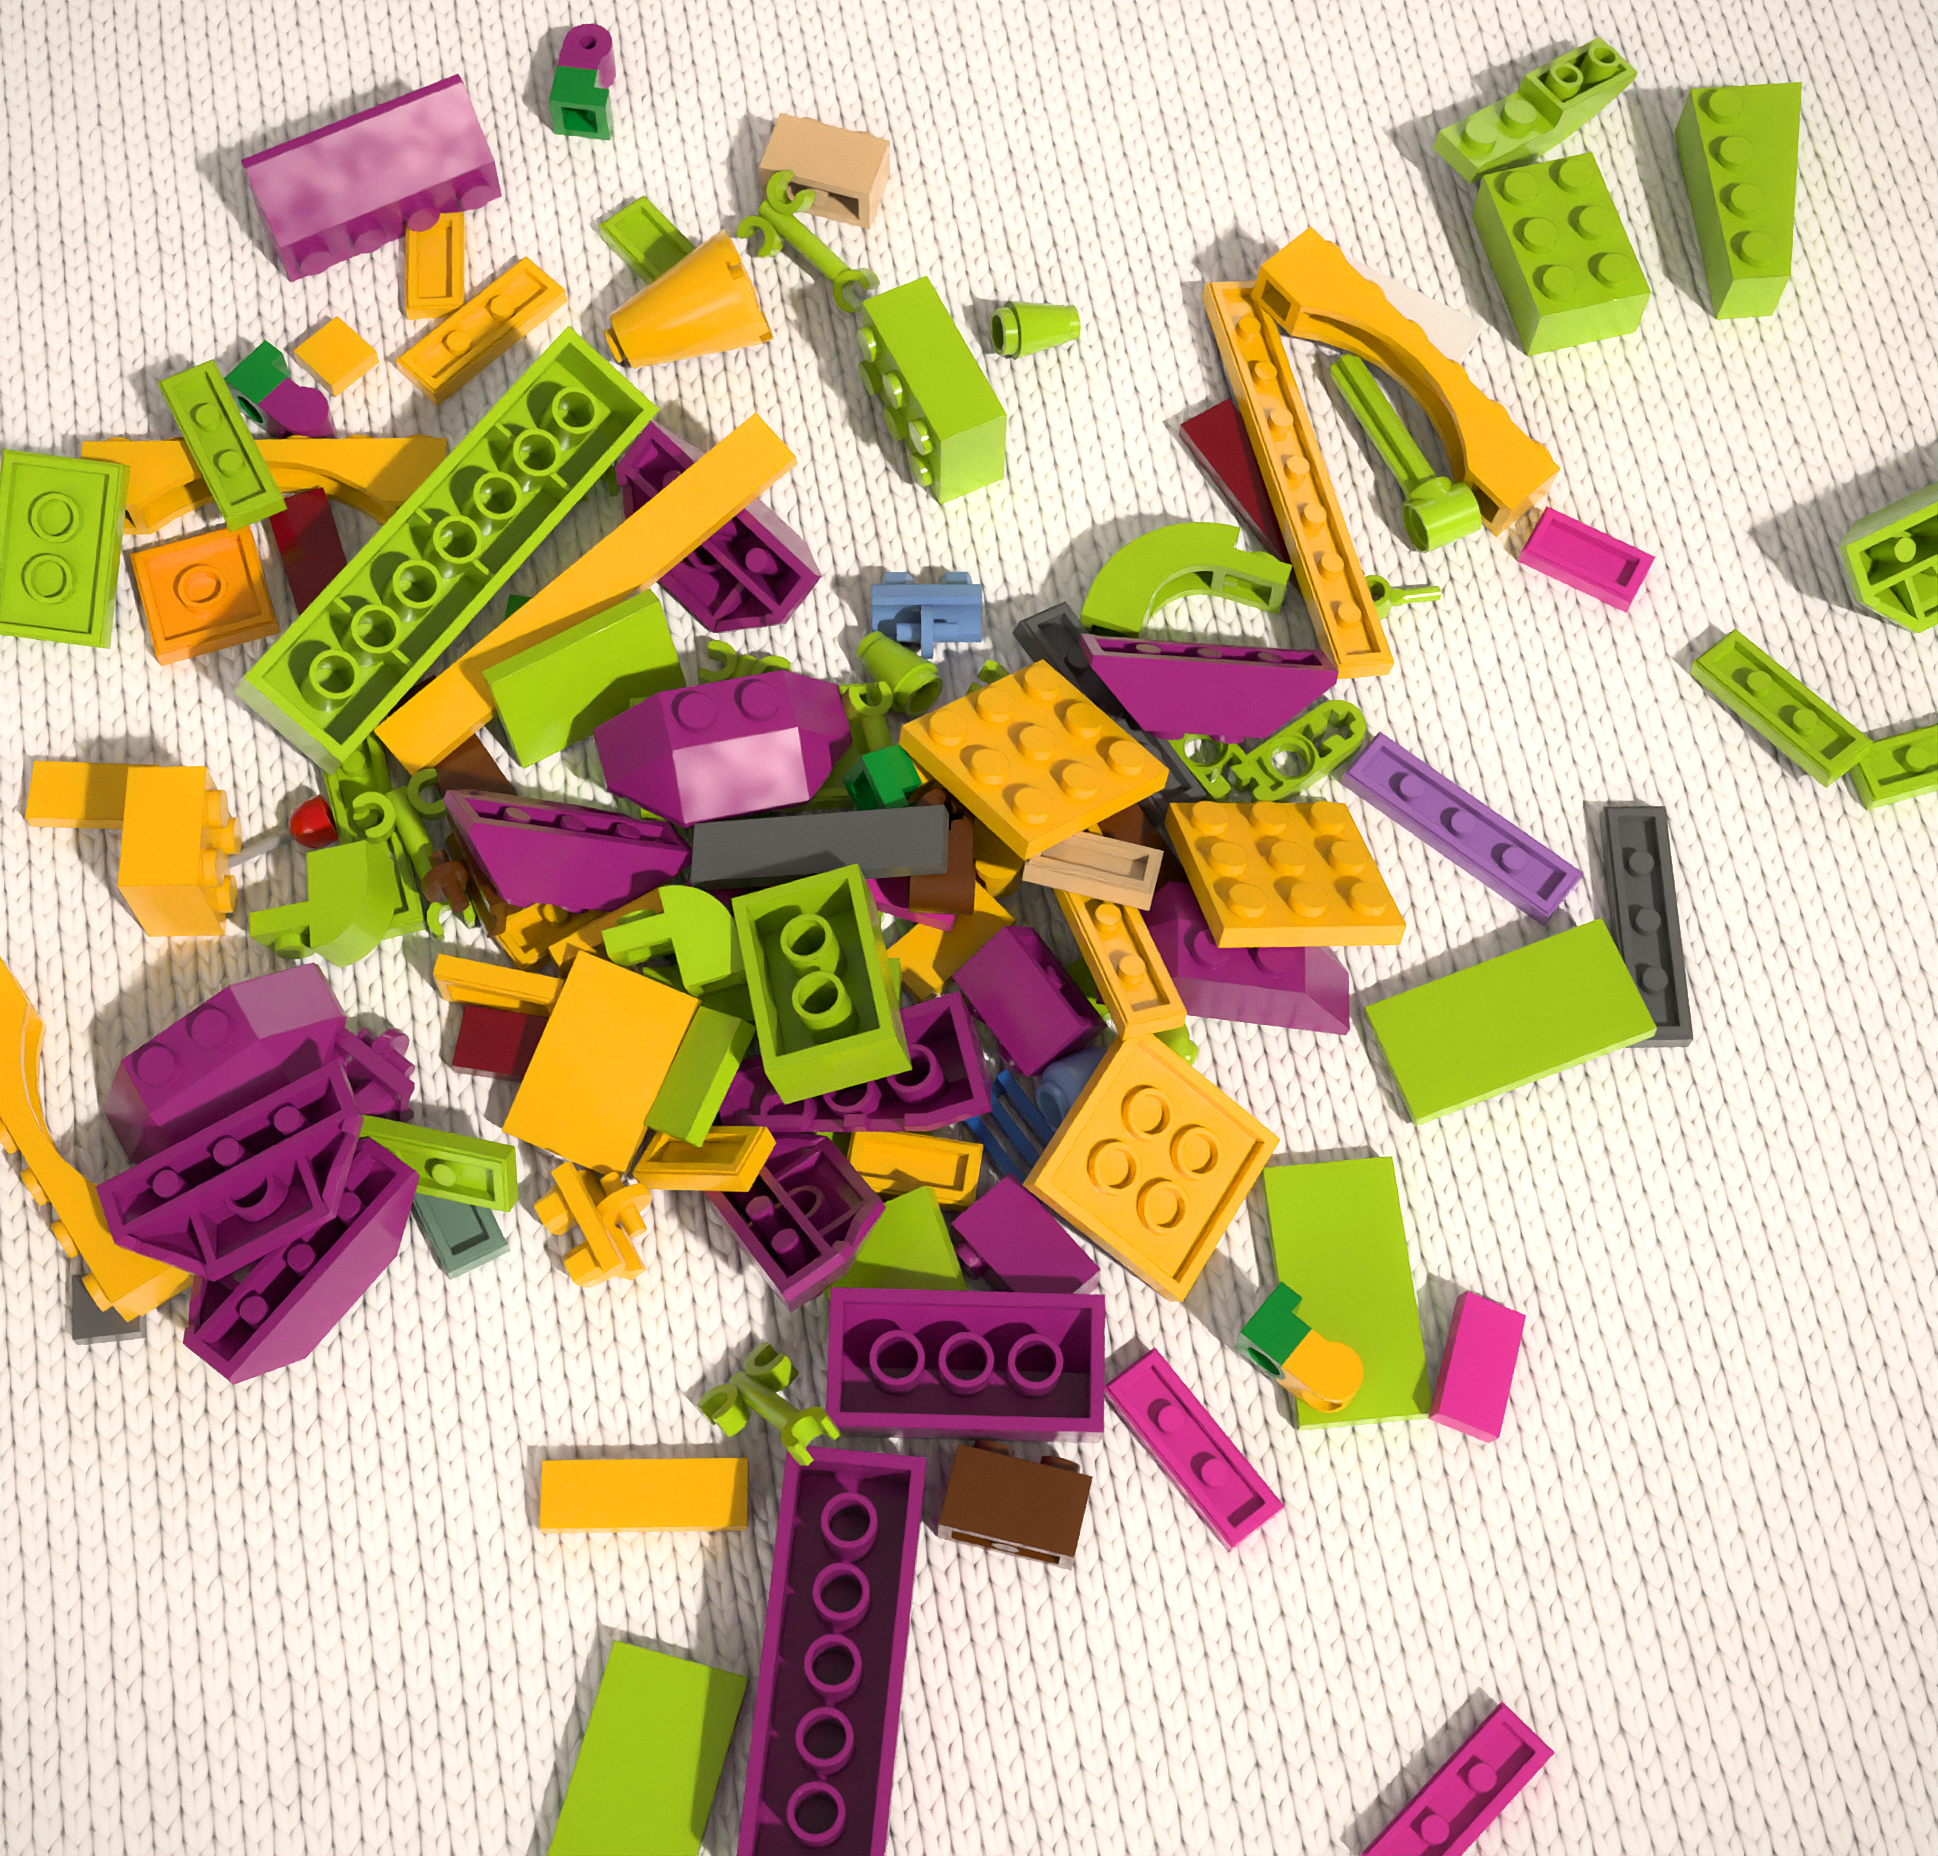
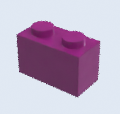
(1027, 1000)
(1020, 1245)

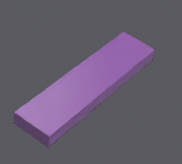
(1461, 828)

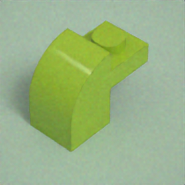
(345, 909)
(692, 928)

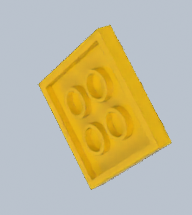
(1033, 758)
(1283, 874)
(1152, 1163)

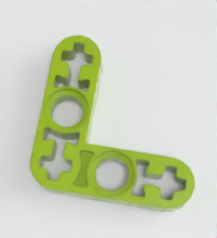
(1256, 770)

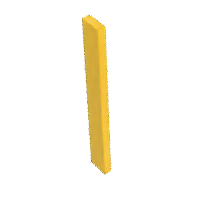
(1297, 482)
(608, 574)

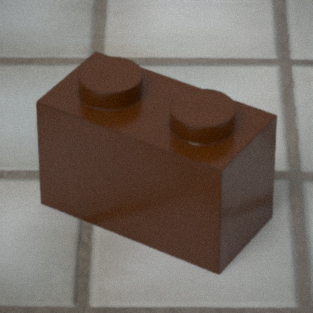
(1015, 1504)

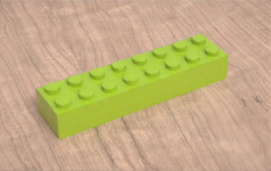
(446, 552)

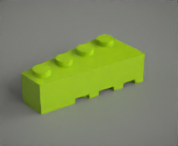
(1742, 190)

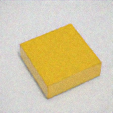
(336, 356)

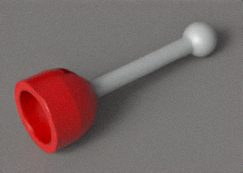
(309, 824)

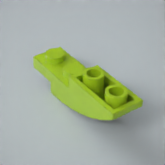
(1539, 115)

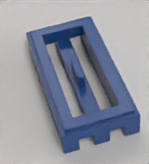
(1008, 1087)

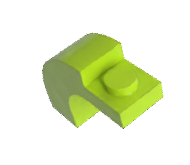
(1179, 564)

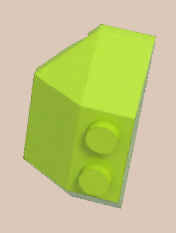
(1895, 560)

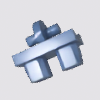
(927, 611)

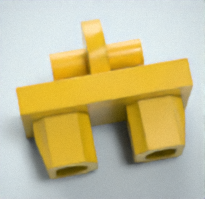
(607, 1218)

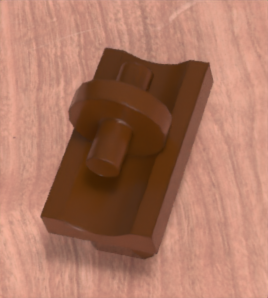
(462, 875)

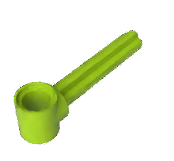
(1434, 506)

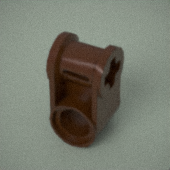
(955, 890)

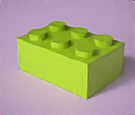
(1560, 254)
(932, 390)
(820, 984)

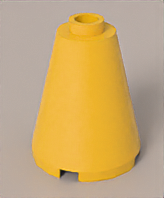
(691, 310)

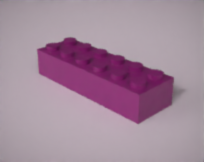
(834, 1656)

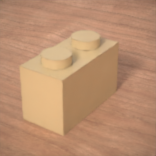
(837, 164)

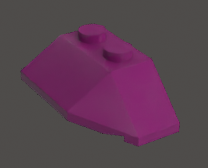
(743, 574)
(1208, 686)
(726, 747)
(565, 850)
(1245, 984)
(223, 1058)
(242, 1180)
(801, 1216)
(297, 1293)

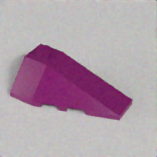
(943, 1088)

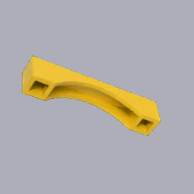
(1327, 300)
(356, 471)
(117, 1276)

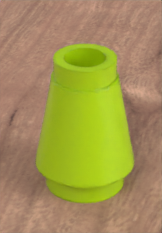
(1032, 327)
(909, 676)

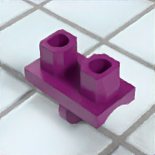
(378, 1071)

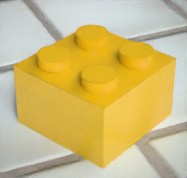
(178, 851)

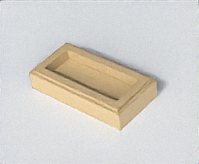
(1098, 869)

